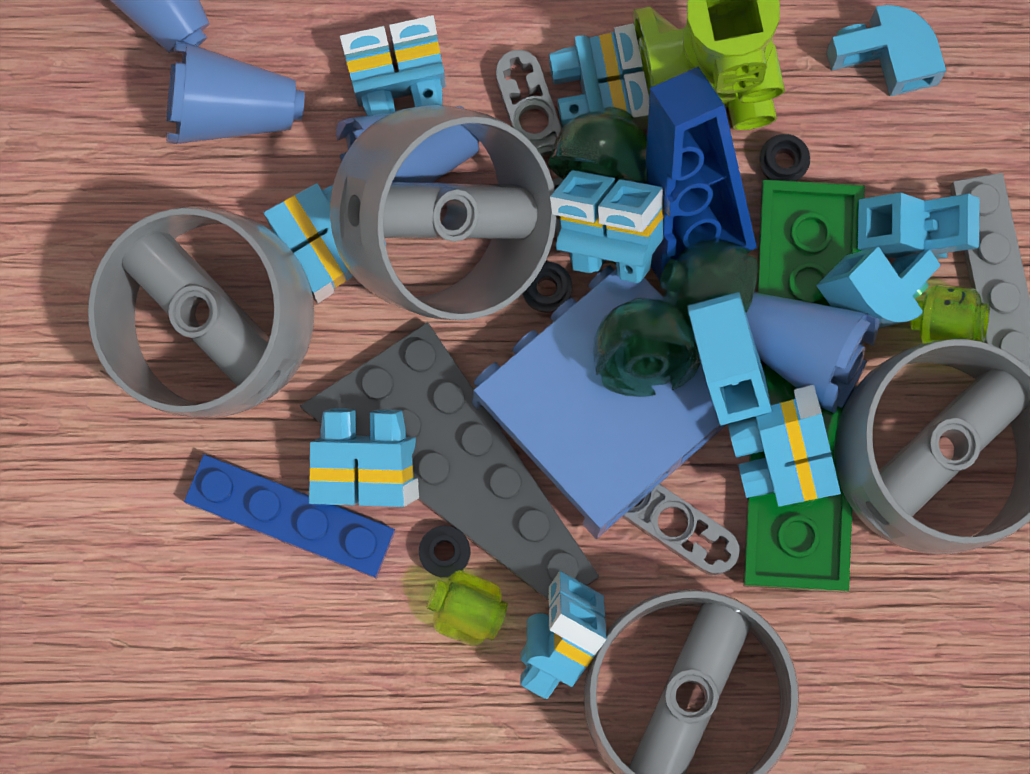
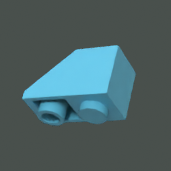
(730, 358)

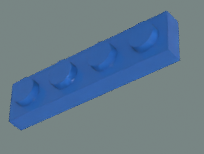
(289, 516)

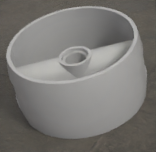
(510, 213)
(155, 261)
(919, 470)
(707, 662)

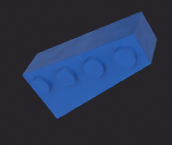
(697, 167)

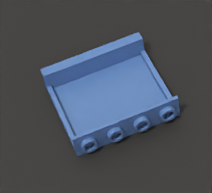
(586, 439)

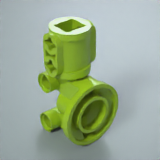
(729, 45)

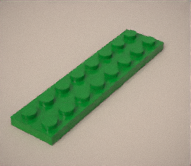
(801, 239)

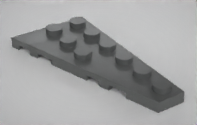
(461, 458)

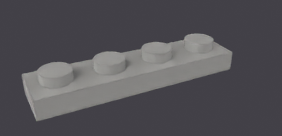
(997, 266)

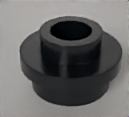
(784, 144)
(563, 282)
(441, 534)

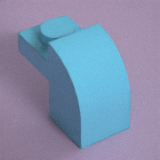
(901, 42)
(911, 225)
(876, 287)

